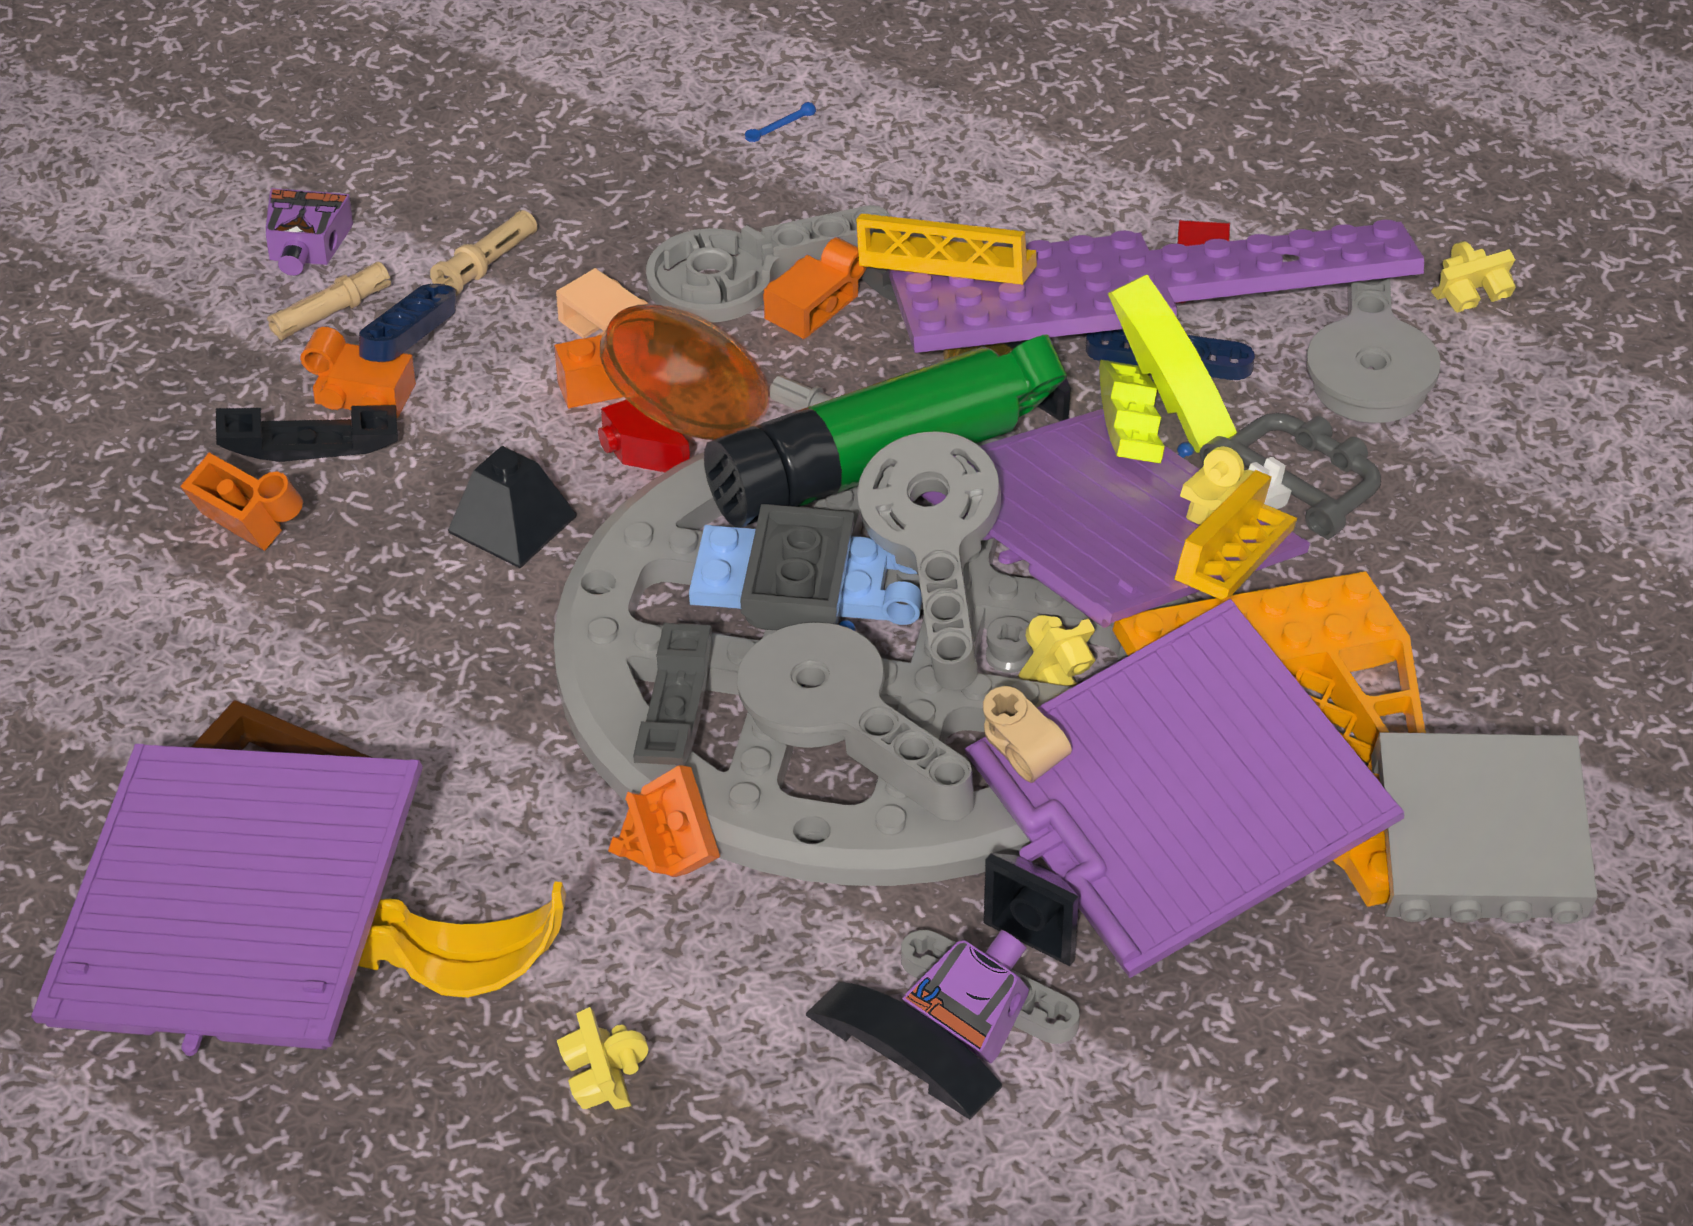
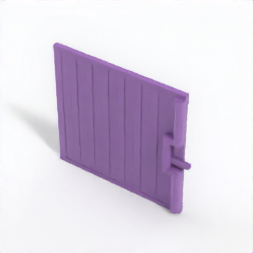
(1094, 522)
(1189, 788)
(229, 896)

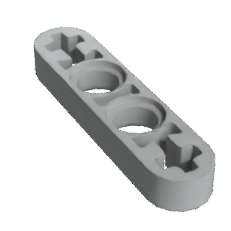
(1035, 1024)

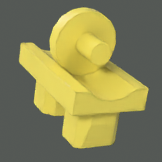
(1472, 270)
(1213, 483)
(1057, 651)
(607, 1058)

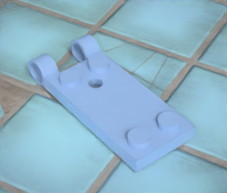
(725, 559)

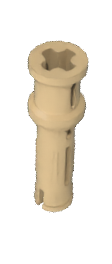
(473, 260)

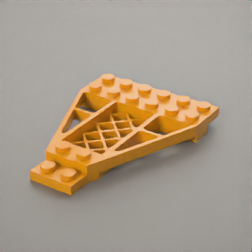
(1320, 637)

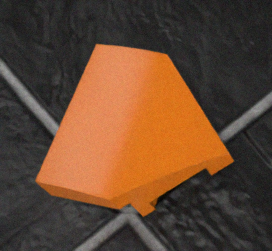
(667, 826)

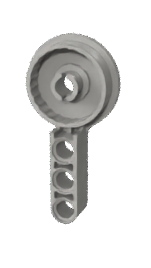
(1370, 335)
(843, 702)

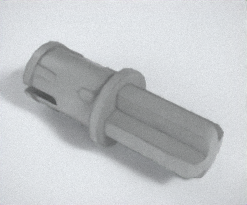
(796, 394)

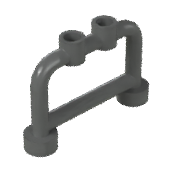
(1326, 514)

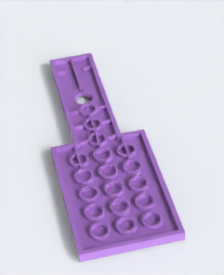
(1074, 278)

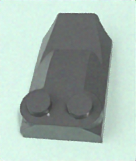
(796, 566)

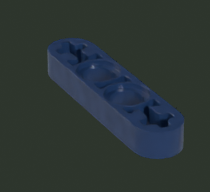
(407, 322)
(1222, 349)

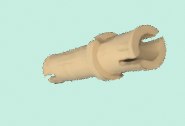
(320, 305)

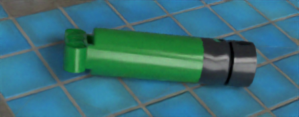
(832, 442)

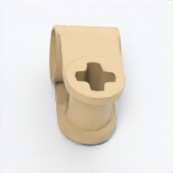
(1023, 733)

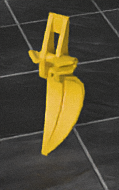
(461, 957)

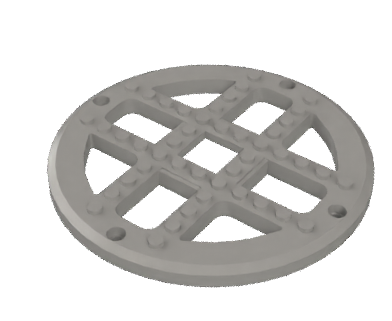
(752, 820)

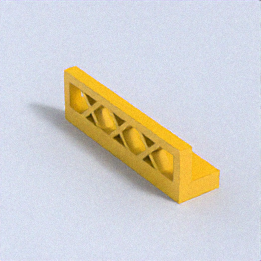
(941, 255)
(1223, 536)

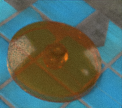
(683, 371)

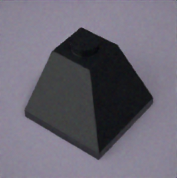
(510, 508)
(1031, 905)

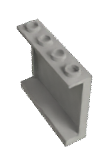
(1486, 827)

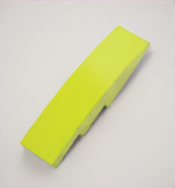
(1172, 360)
(1130, 411)

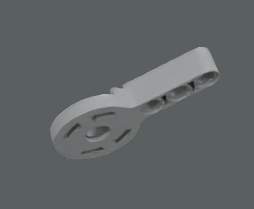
(742, 278)
(934, 537)

